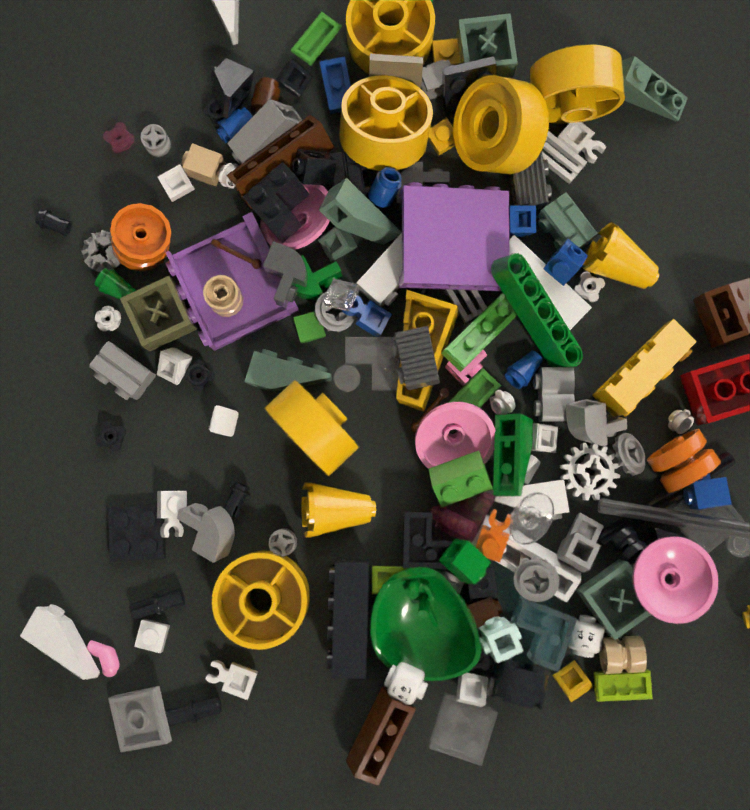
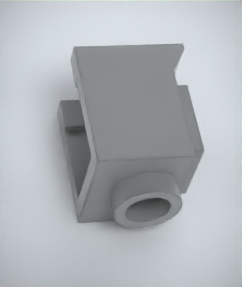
(432, 78)

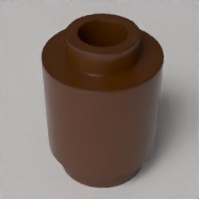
(264, 91)

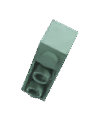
(651, 91)
(357, 214)
(276, 374)

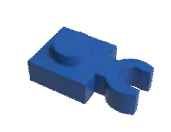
(370, 316)

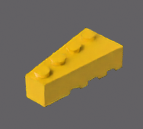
(440, 319)
(645, 369)

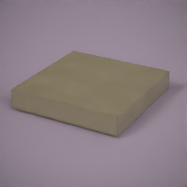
(404, 67)

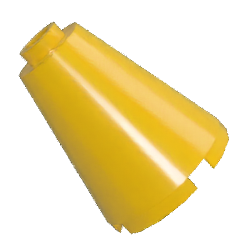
(620, 259)
(334, 509)

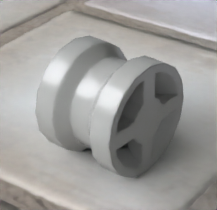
(151, 135)
(278, 543)

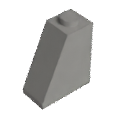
(262, 129)

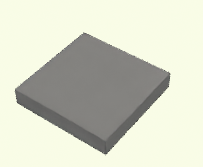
(140, 719)

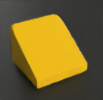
(573, 681)

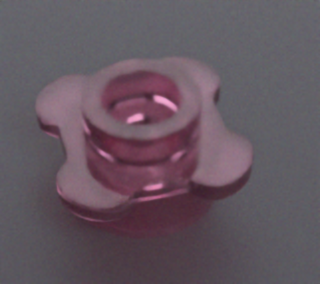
(125, 141)

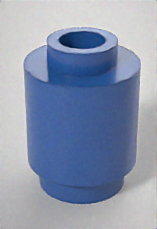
(230, 127)
(385, 187)

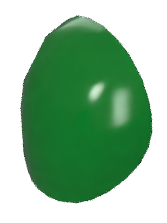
(424, 624)

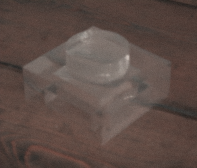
(341, 295)

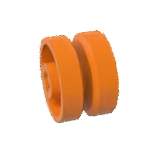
(137, 222)
(683, 460)

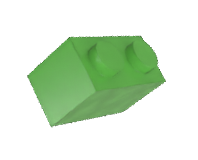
(460, 478)

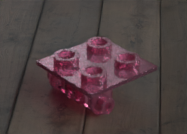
(463, 517)

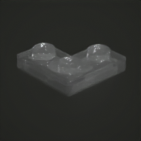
(379, 354)

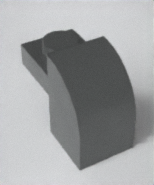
(415, 174)
(288, 266)

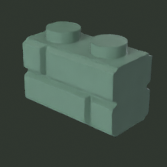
(566, 222)

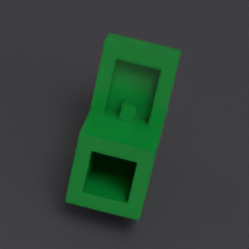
(317, 280)

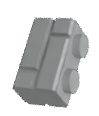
(122, 371)

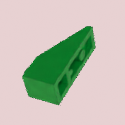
(511, 453)

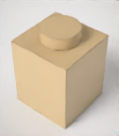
(202, 164)

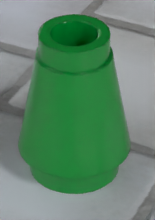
(113, 284)

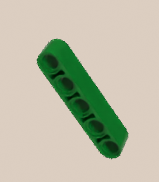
(536, 311)

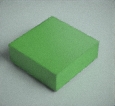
(308, 327)

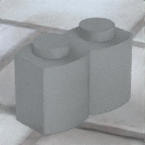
(555, 390)

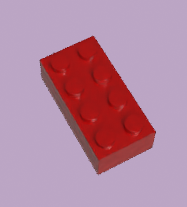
(718, 389)

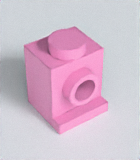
(471, 369)

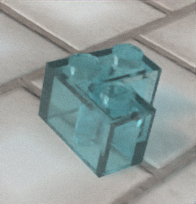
(551, 630)

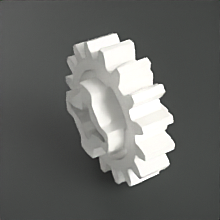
(589, 482)

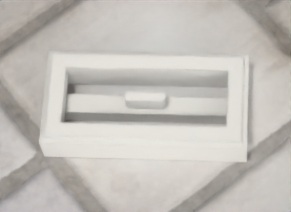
(566, 151)

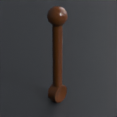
(256, 263)
(443, 394)

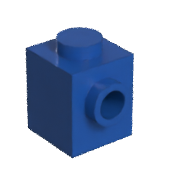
(565, 262)
(707, 493)

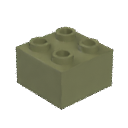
(158, 314)

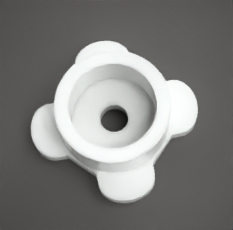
(590, 294)
(502, 402)

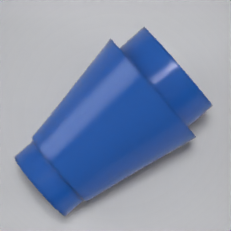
(522, 371)

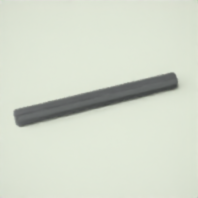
(674, 517)

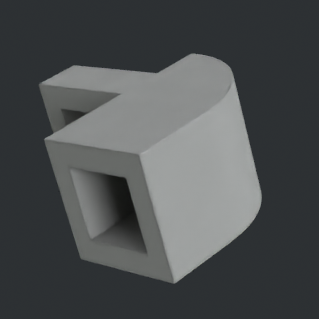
(590, 423)
(214, 530)
(580, 544)

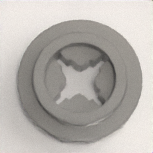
(90, 248)
(328, 320)
(632, 460)
(527, 588)

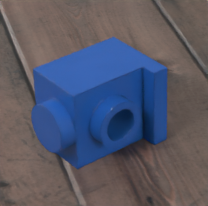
(518, 220)

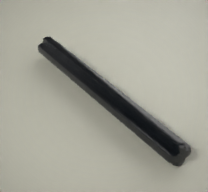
(662, 500)

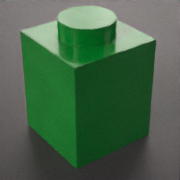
(465, 561)

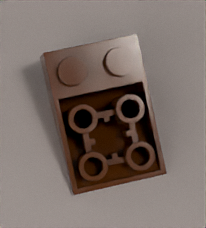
(725, 312)

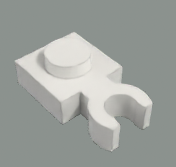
(578, 138)
(168, 507)
(237, 679)

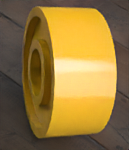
(408, 37)
(579, 82)
(385, 122)
(500, 125)
(313, 426)
(238, 616)

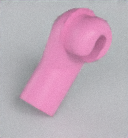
(107, 656)

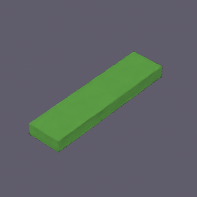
(480, 333)

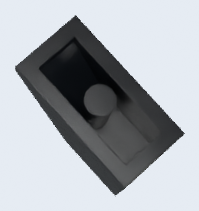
(230, 85)

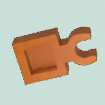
(492, 539)

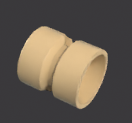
(223, 295)
(624, 654)

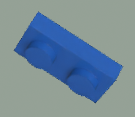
(335, 81)

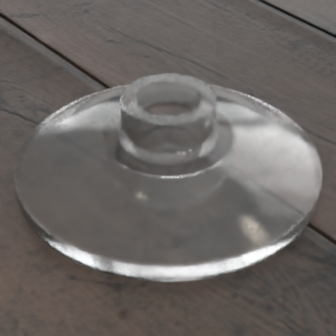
(531, 518)

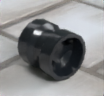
(628, 544)

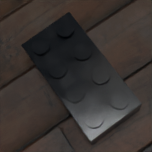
(350, 618)

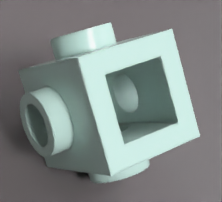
(500, 639)

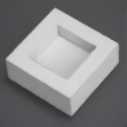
(176, 183)
(152, 635)
(472, 689)

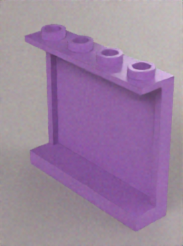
(452, 236)
(203, 261)

